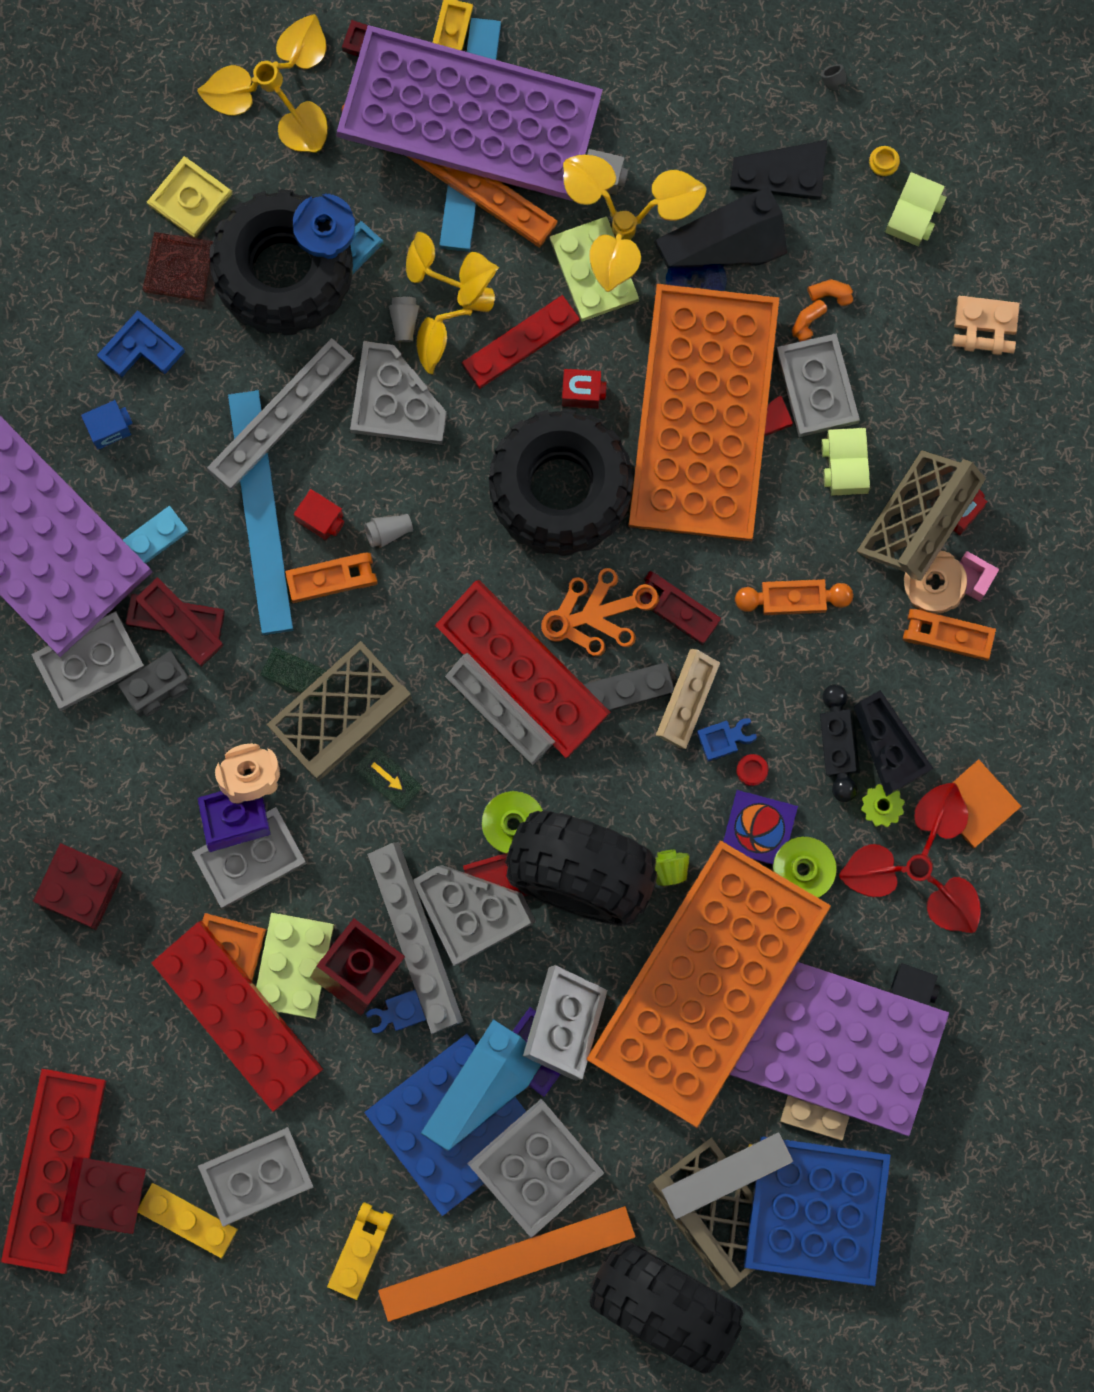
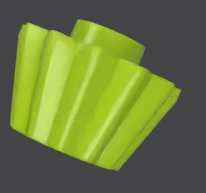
(878, 816)
(671, 867)

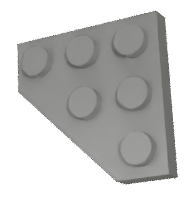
(394, 399)
(470, 911)

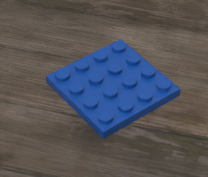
(407, 1109)
(820, 1214)

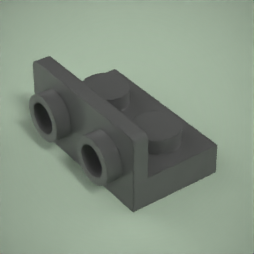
(155, 684)

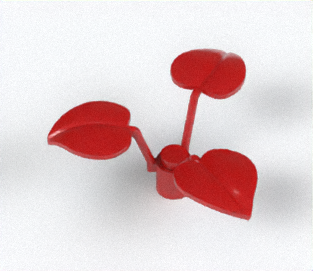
(872, 868)

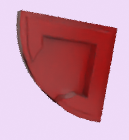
(777, 416)

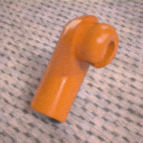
(831, 288)
(805, 318)

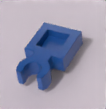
(721, 740)
(402, 1012)

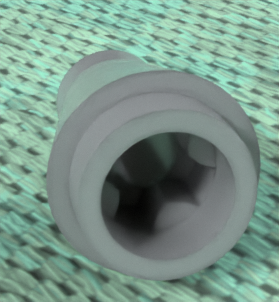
(404, 317)
(387, 529)

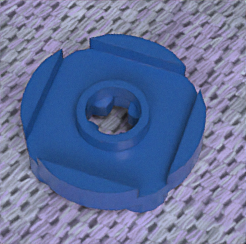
(326, 243)

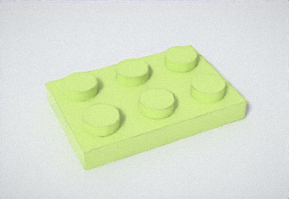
(573, 253)
(288, 960)

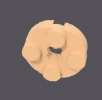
(947, 595)
(253, 786)

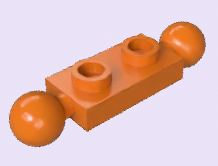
(794, 597)

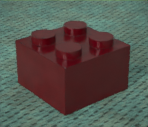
(78, 886)
(357, 966)
(103, 1195)

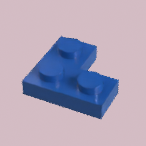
(138, 339)

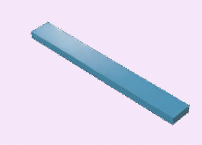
(459, 210)
(262, 526)

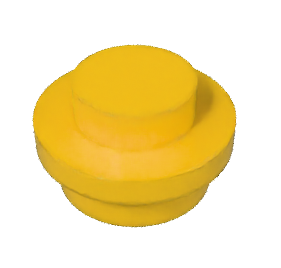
(884, 161)

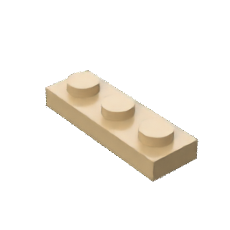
(688, 698)

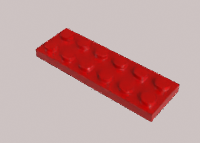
(523, 667)
(237, 1016)
(59, 1129)

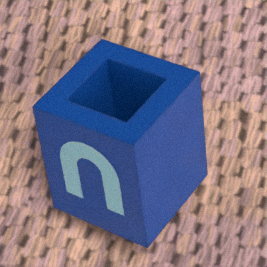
(107, 424)

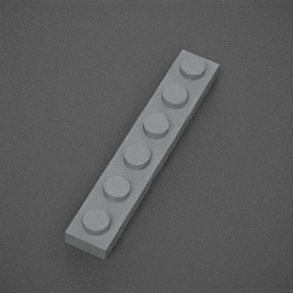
(280, 414)
(415, 937)

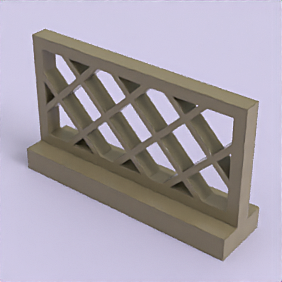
(938, 520)
(362, 726)
(695, 1230)

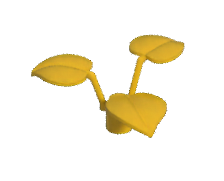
(230, 87)
(619, 258)
(473, 294)

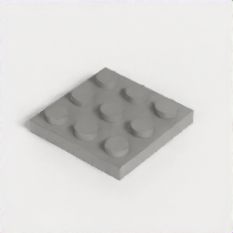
(535, 1168)

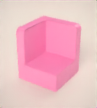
(979, 575)

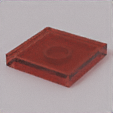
(178, 266)

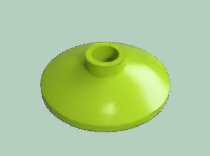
(498, 813)
(815, 856)

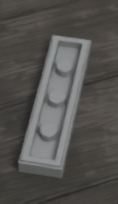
(500, 709)
(727, 1175)

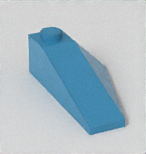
(483, 1086)

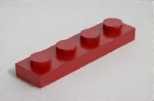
(521, 342)

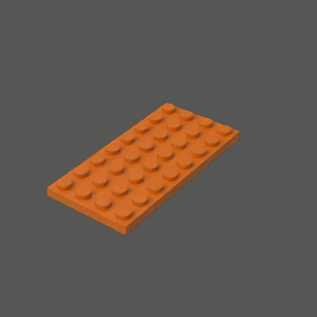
(704, 412)
(708, 983)

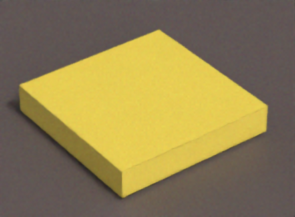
(189, 197)

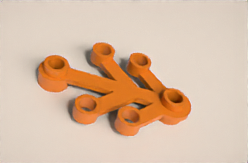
(595, 612)

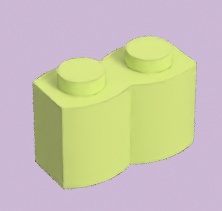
(915, 208)
(847, 461)

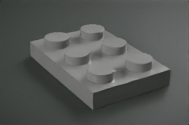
(817, 385)
(91, 664)
(250, 865)
(565, 1023)
(255, 1177)

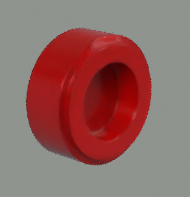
(752, 770)

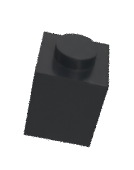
(915, 984)

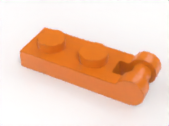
(330, 577)
(950, 634)

